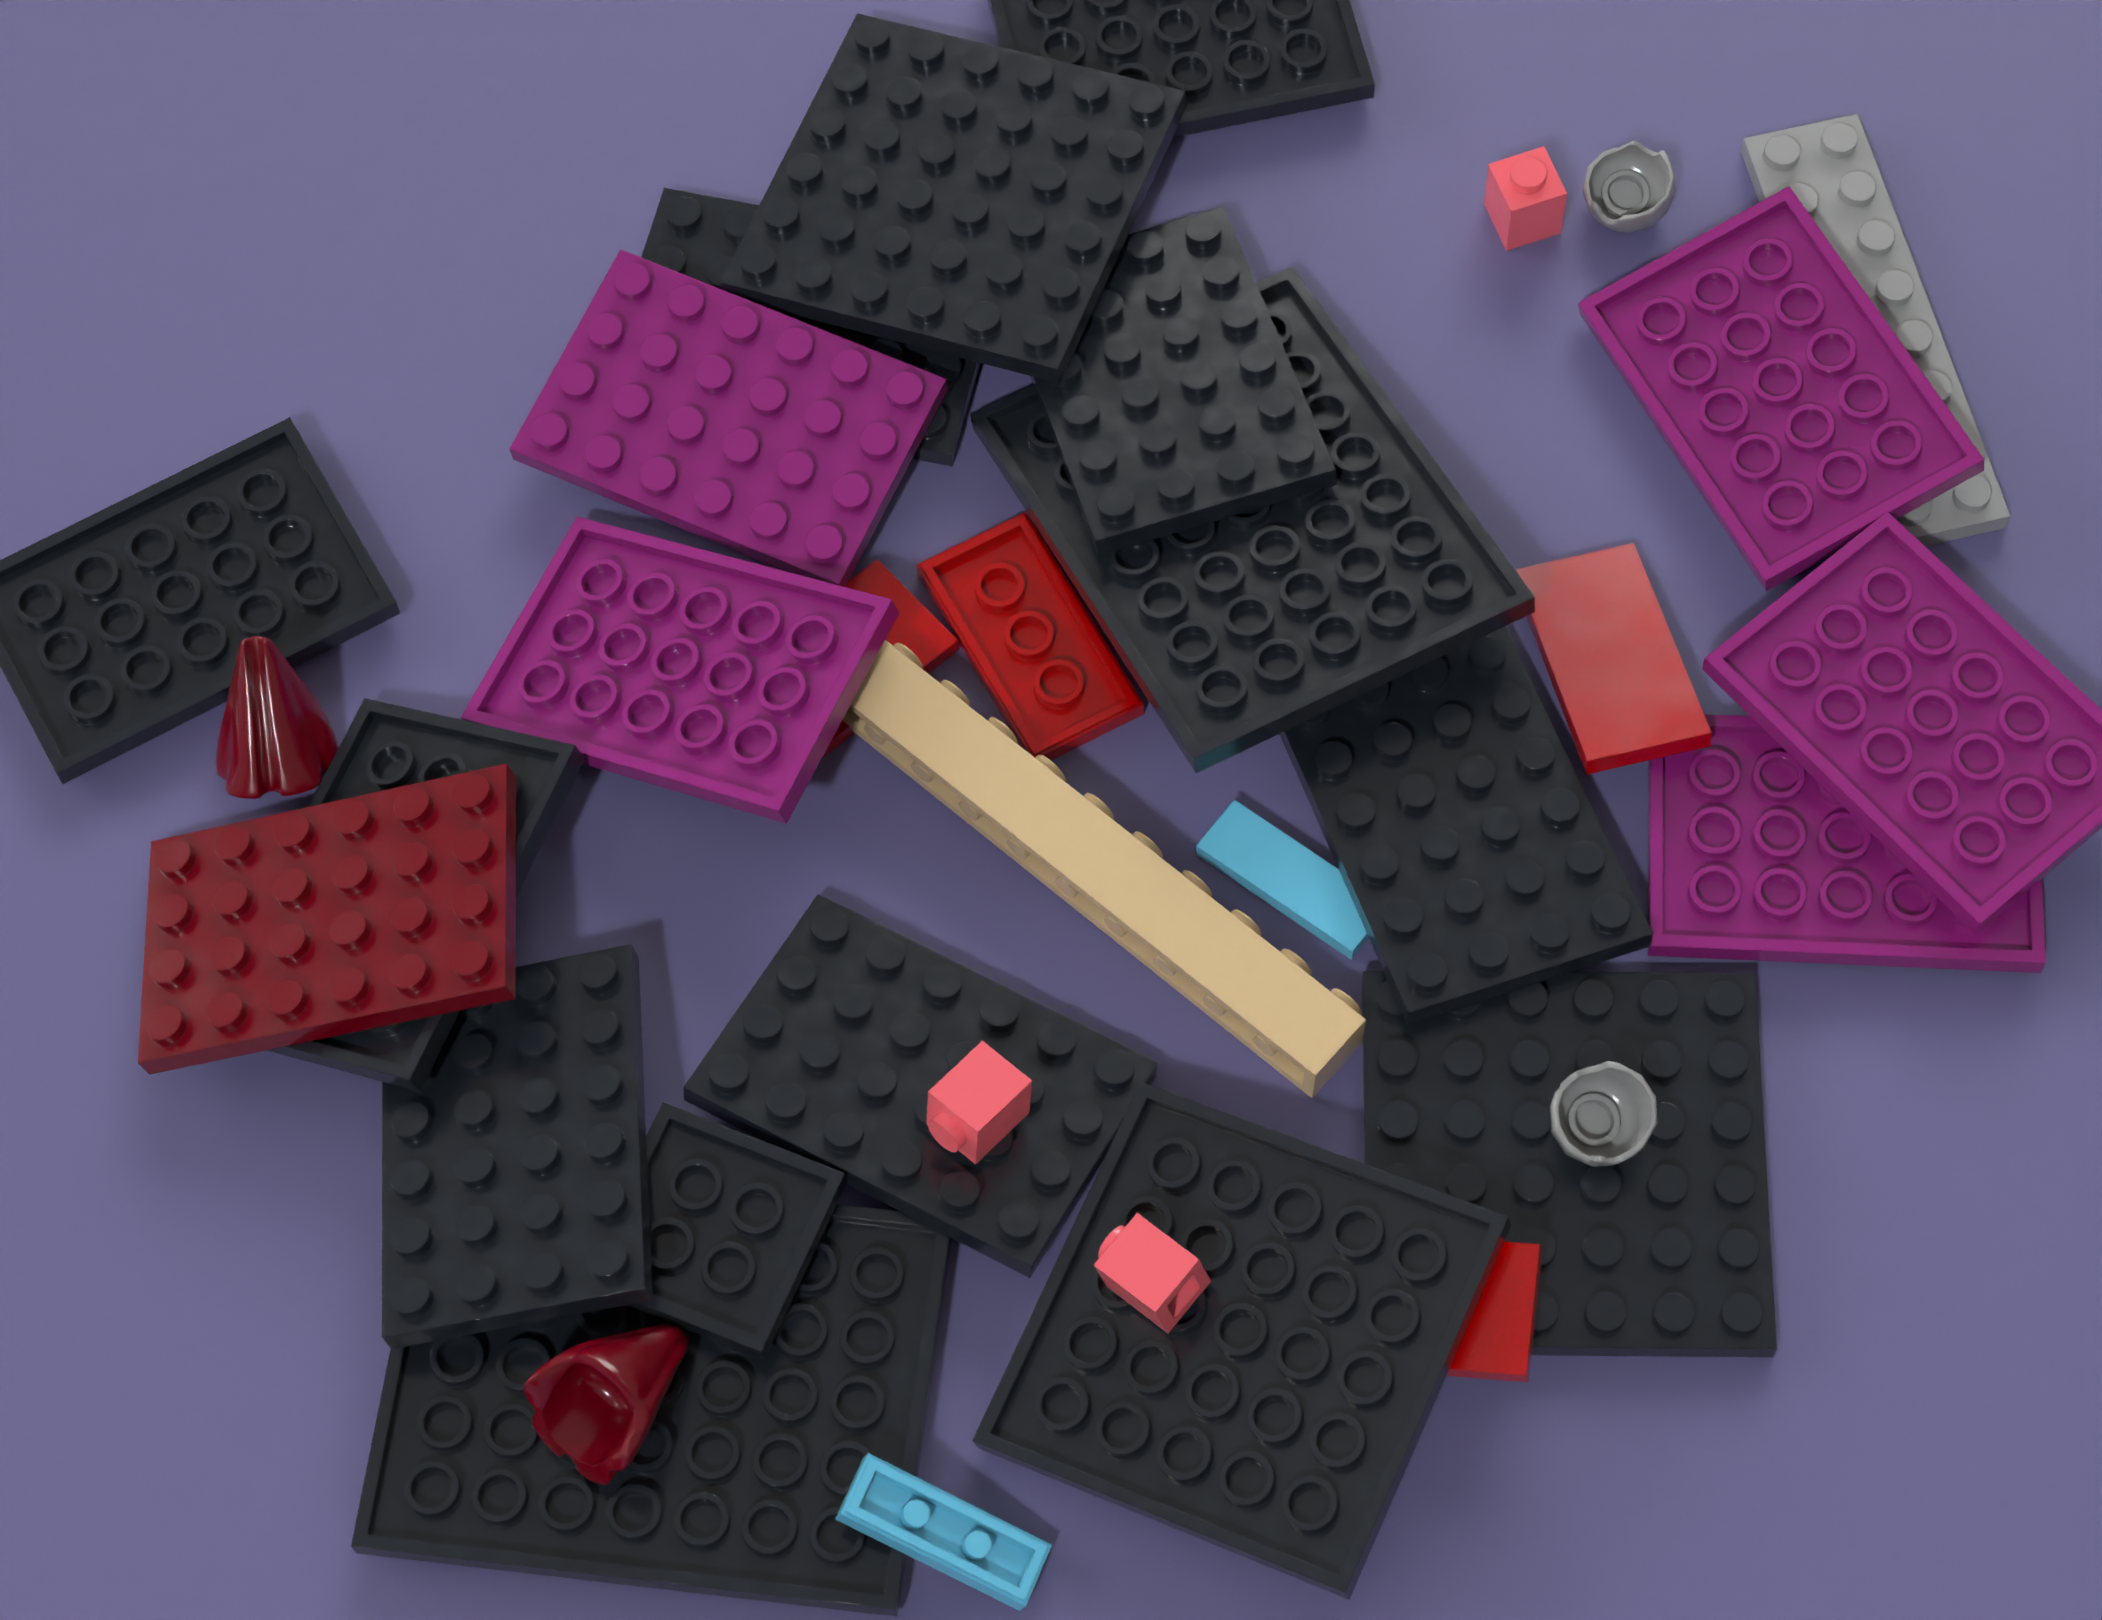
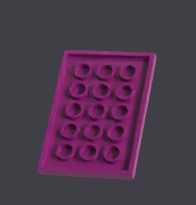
(1779, 387)
(729, 420)
(684, 666)
(1924, 719)
(1774, 869)

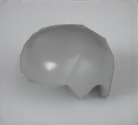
(1629, 187)
(1603, 1114)

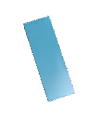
(1284, 876)
(944, 1532)

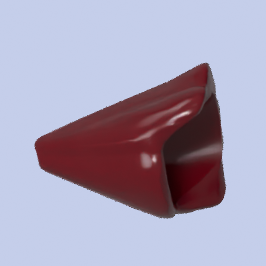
(271, 727)
(605, 1397)

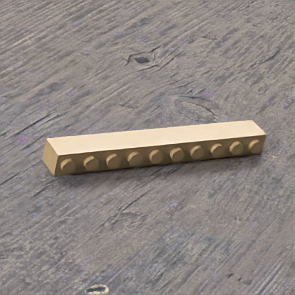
(1106, 871)

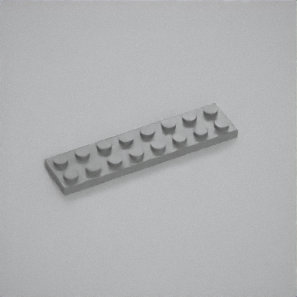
(1845, 195)

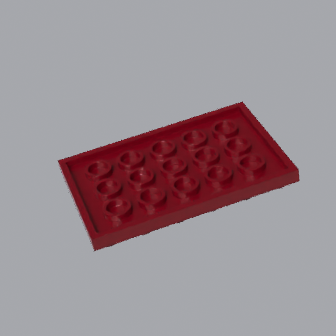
(330, 920)

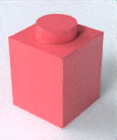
(1525, 198)
(978, 1103)
(1151, 1271)

